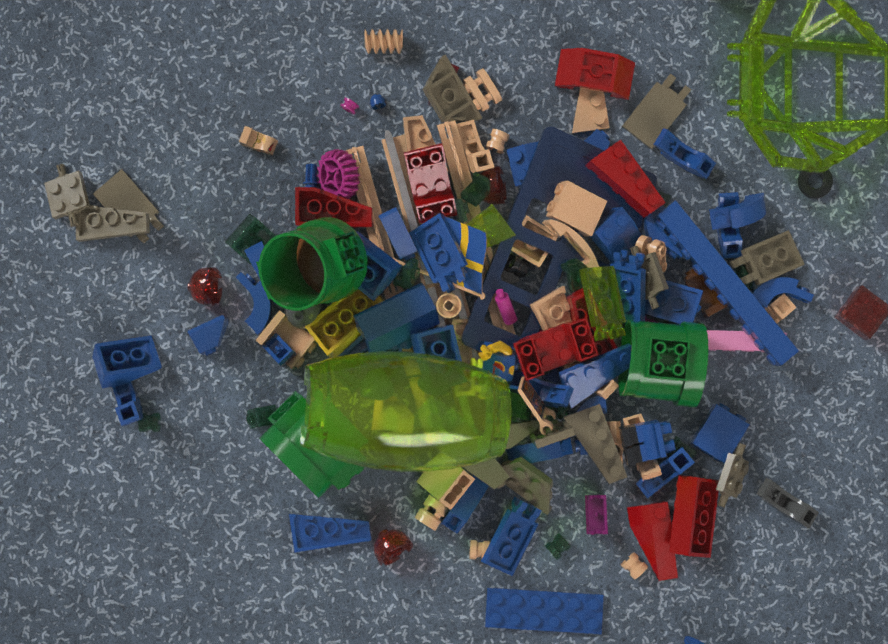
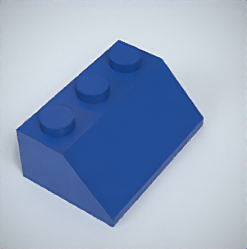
(380, 270)

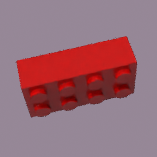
(694, 516)

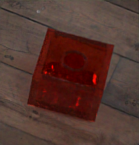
(863, 312)

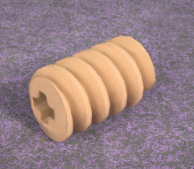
(383, 41)

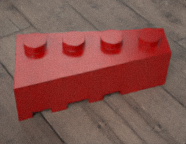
(627, 179)
(579, 310)

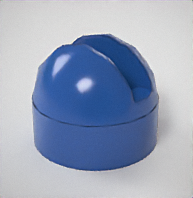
(377, 99)

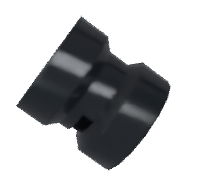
(518, 266)

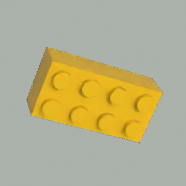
(336, 327)

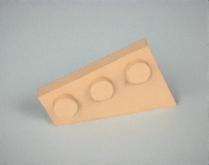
(590, 112)
(417, 133)

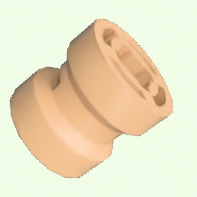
(497, 140)
(478, 549)
(634, 566)

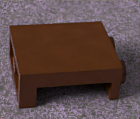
(709, 301)

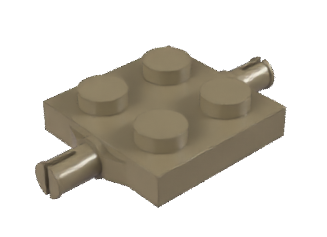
(67, 195)
(654, 277)
(732, 475)

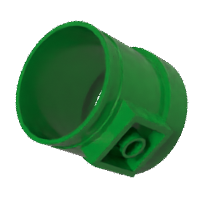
(341, 256)
(665, 362)
(311, 468)

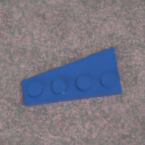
(595, 373)
(325, 532)

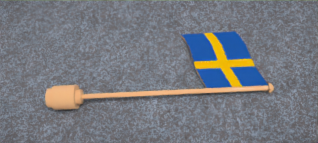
(474, 247)

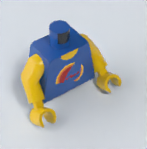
(499, 359)

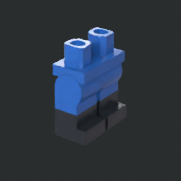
(645, 441)

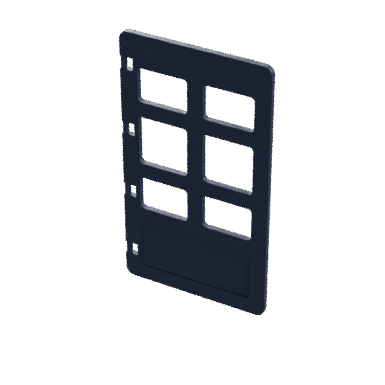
(555, 160)

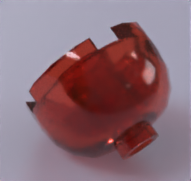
(497, 188)
(204, 286)
(391, 545)

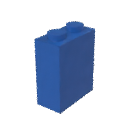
(720, 432)

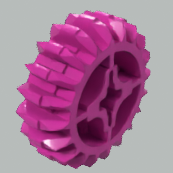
(338, 173)

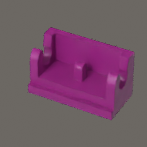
(596, 514)

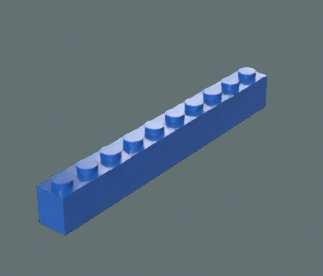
(726, 284)

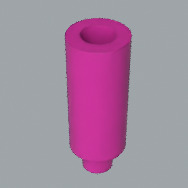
(505, 307)

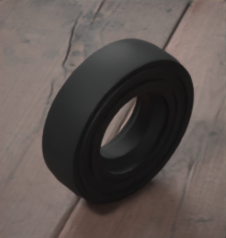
(807, 190)

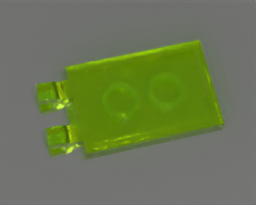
(603, 302)

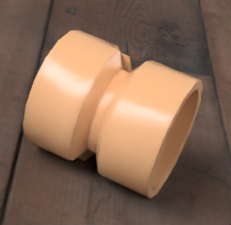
(448, 305)
(429, 519)

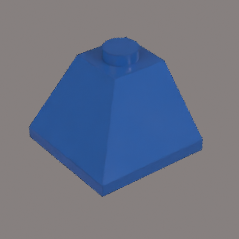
(209, 335)

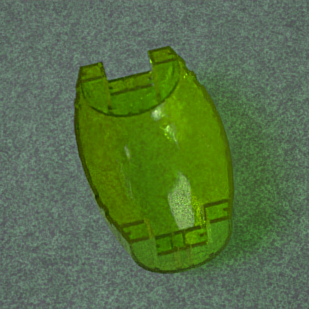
(405, 411)

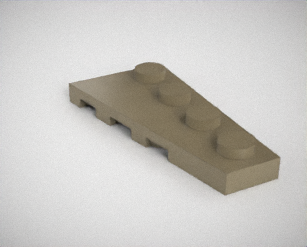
(109, 223)
(596, 438)

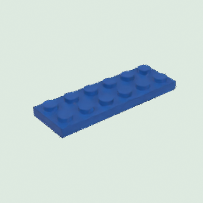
(544, 610)

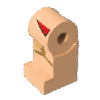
(258, 141)

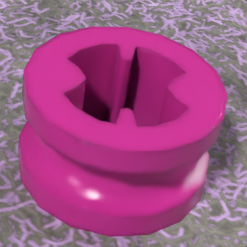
(349, 106)

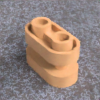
(481, 101)
(648, 246)

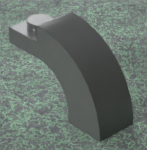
(787, 503)

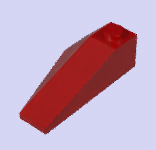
(316, 203)
(653, 531)

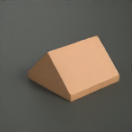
(527, 251)

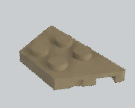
(449, 95)
(529, 483)

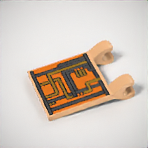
(536, 405)

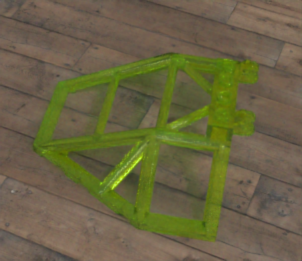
(753, 95)

